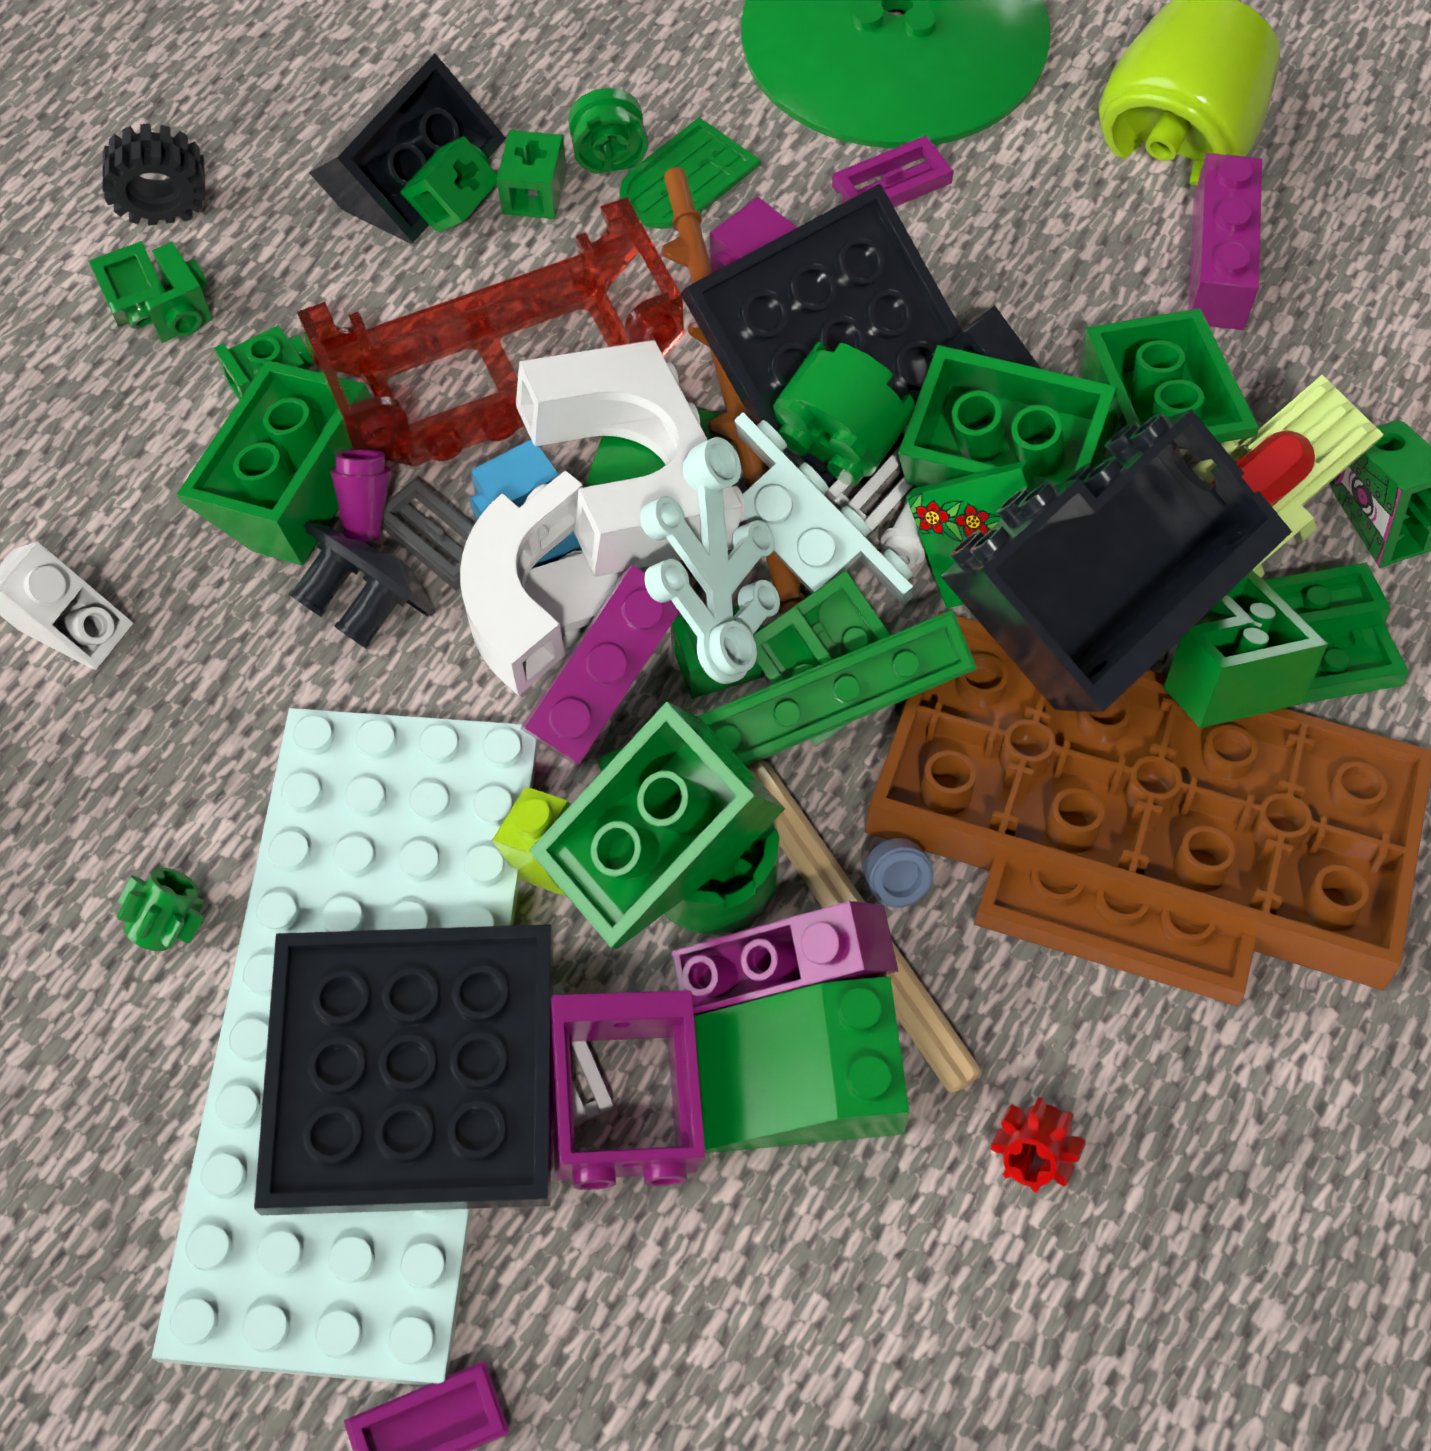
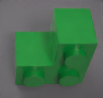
(1244, 657)

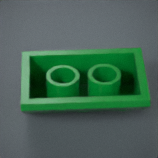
(274, 462)

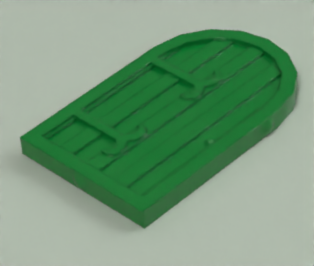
(711, 167)

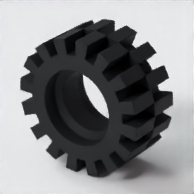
(158, 154)

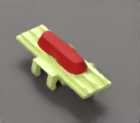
(1300, 454)

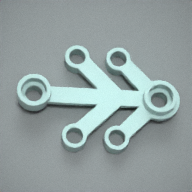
(724, 641)

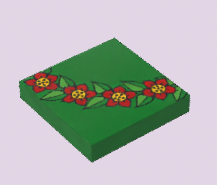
(959, 507)

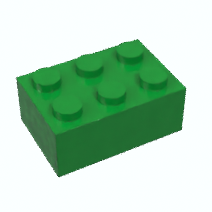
(997, 413)

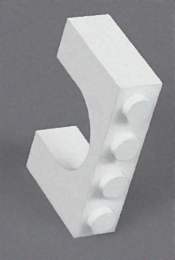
(630, 396)

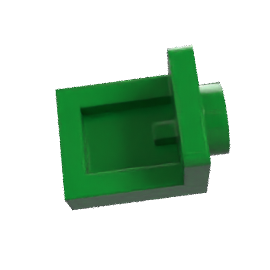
(127, 283)
(184, 305)

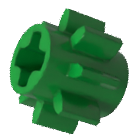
(160, 909)

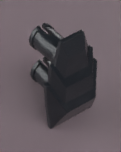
(386, 576)

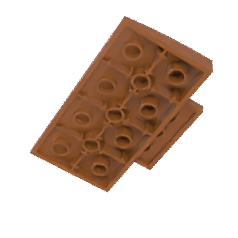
(1160, 836)

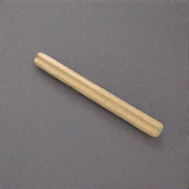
(831, 887)

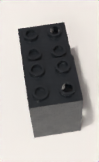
(1115, 561)

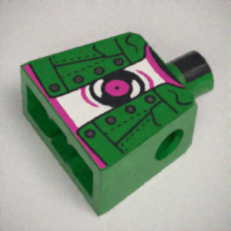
(1390, 495)

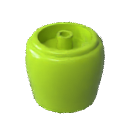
(1192, 83)

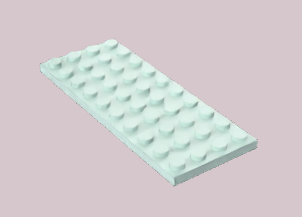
(360, 833)

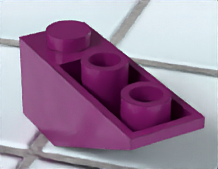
(786, 955)

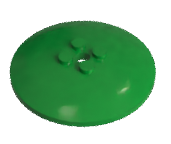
(896, 77)

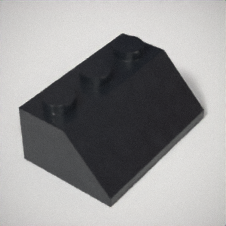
(394, 141)

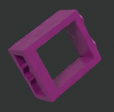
(623, 1018)

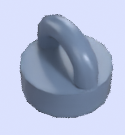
(898, 873)

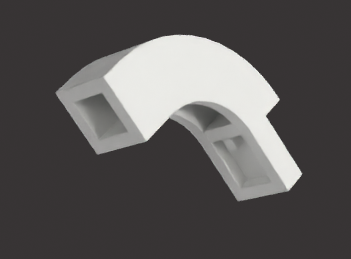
(503, 546)

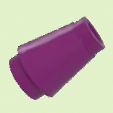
(361, 492)

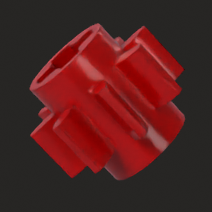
(1038, 1145)

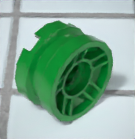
(607, 131)

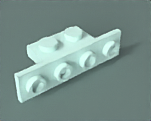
(806, 527)

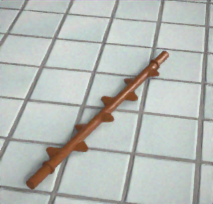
(692, 253)

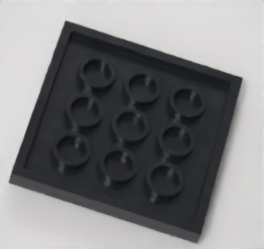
(828, 282)
(408, 1071)

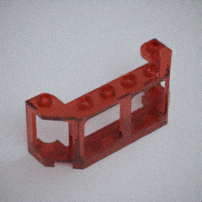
(480, 323)

